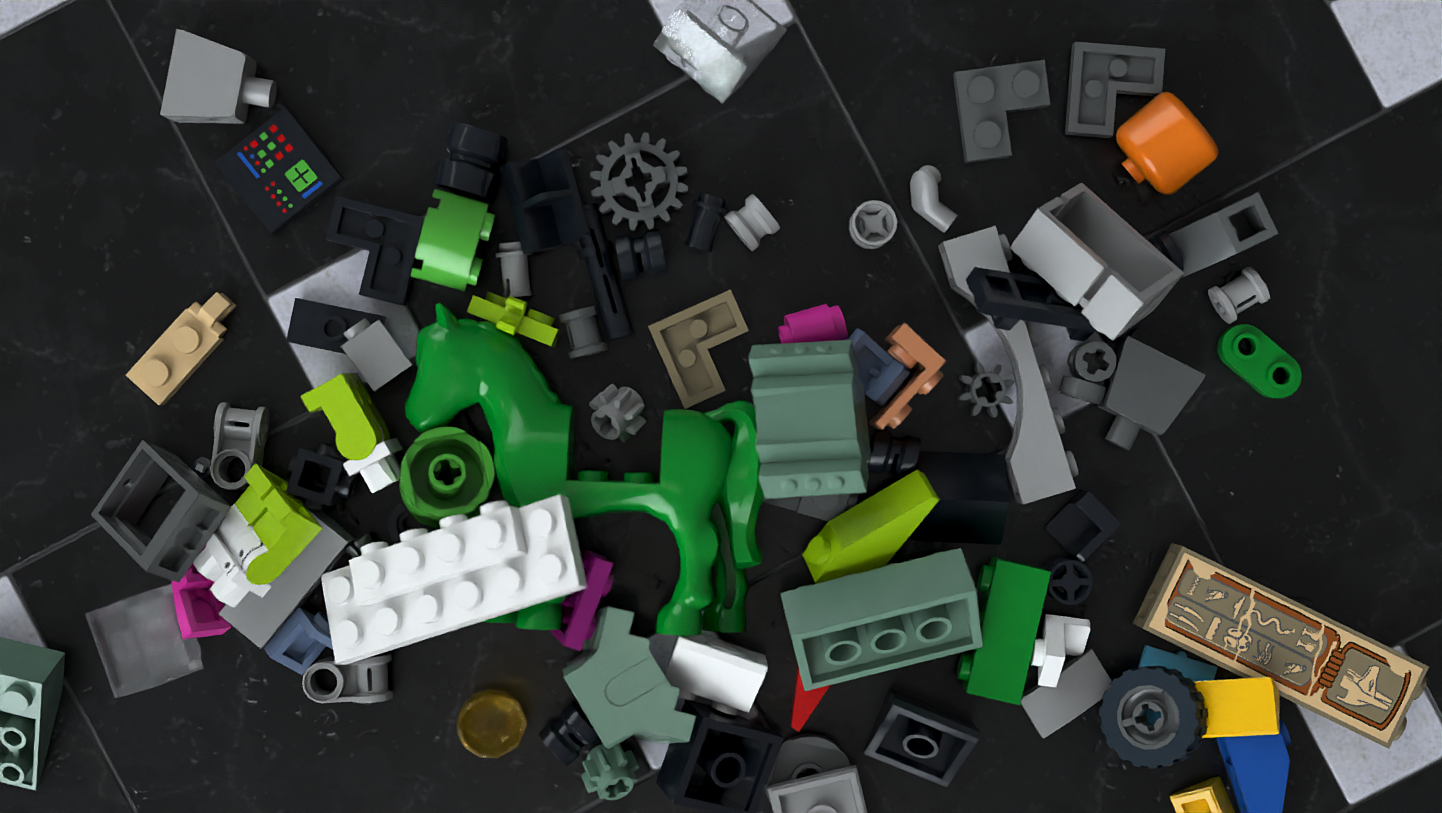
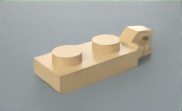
(181, 349)

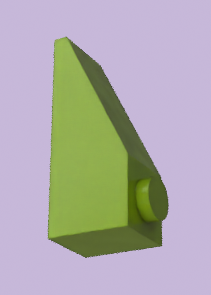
(871, 530)

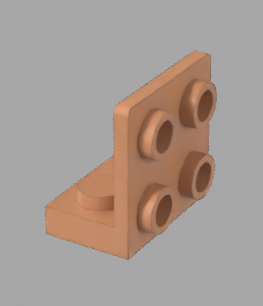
(911, 352)

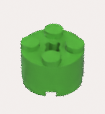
(451, 241)
(462, 458)

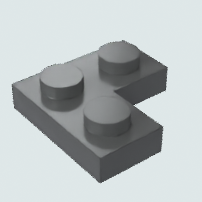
(1100, 74)
(987, 96)

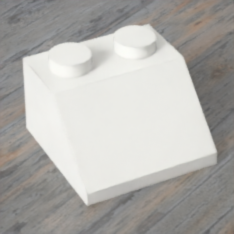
(716, 672)

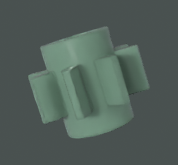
(610, 772)

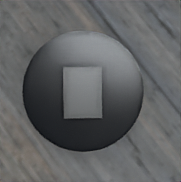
(202, 467)

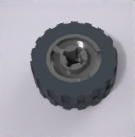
(1172, 735)

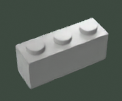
(263, 617)

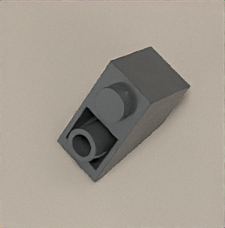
(1223, 233)

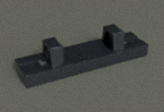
(1027, 298)

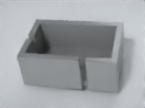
(1096, 260)

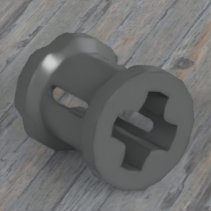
(583, 332)
(1105, 357)

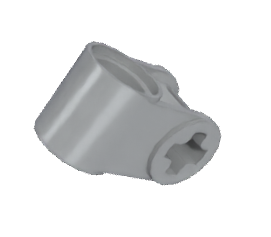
(237, 441)
(354, 680)

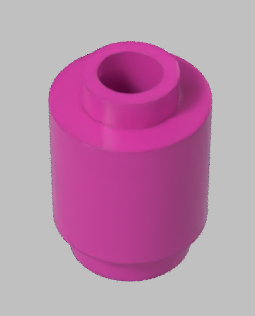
(814, 325)

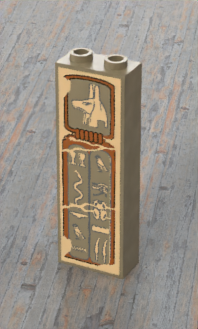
(1275, 637)

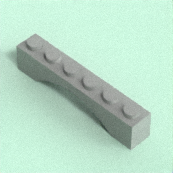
(1035, 454)

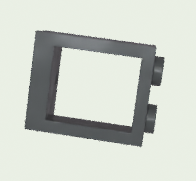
(185, 528)

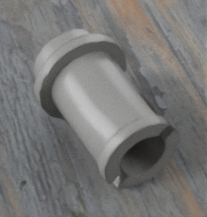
(514, 270)

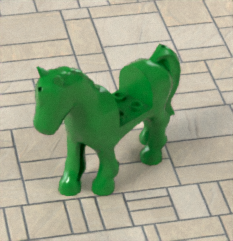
(706, 476)

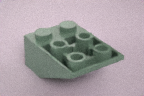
(28, 709)

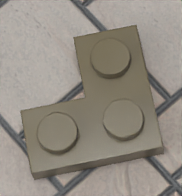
(685, 345)

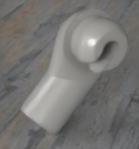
(926, 198)

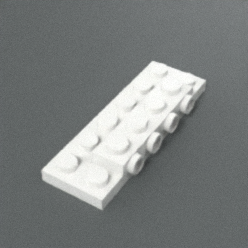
(452, 577)

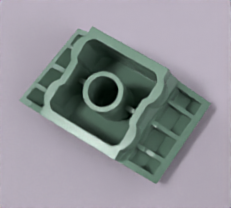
(810, 419)
(624, 686)

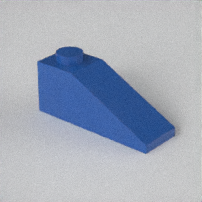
(1257, 769)

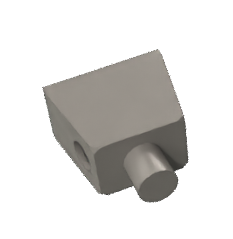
(212, 83)

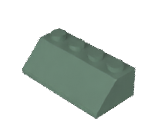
(883, 619)

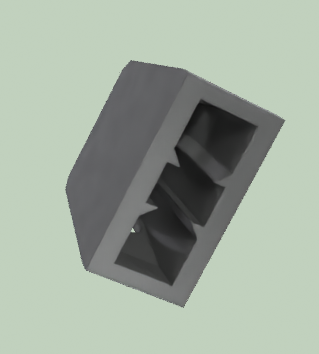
(1145, 391)

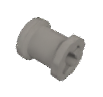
(1239, 294)

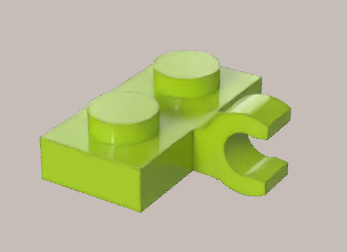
(510, 317)

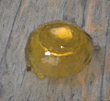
(491, 723)

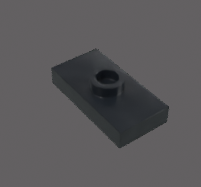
(324, 324)

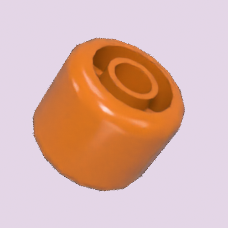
(1165, 144)

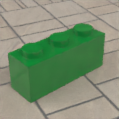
(1009, 626)

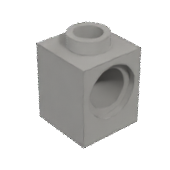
(374, 353)

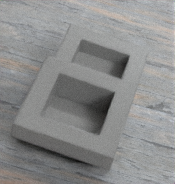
(1078, 689)

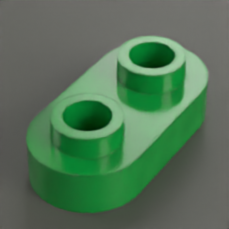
(1260, 362)

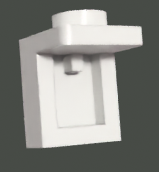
(1058, 637)

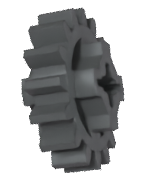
(618, 186)

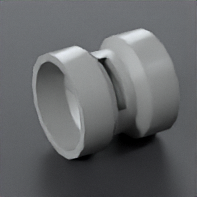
(876, 218)

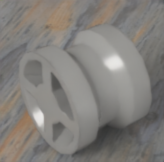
(752, 222)

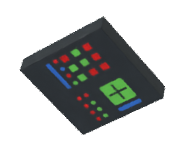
(279, 171)

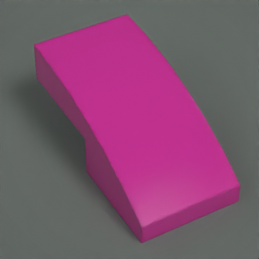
(197, 606)

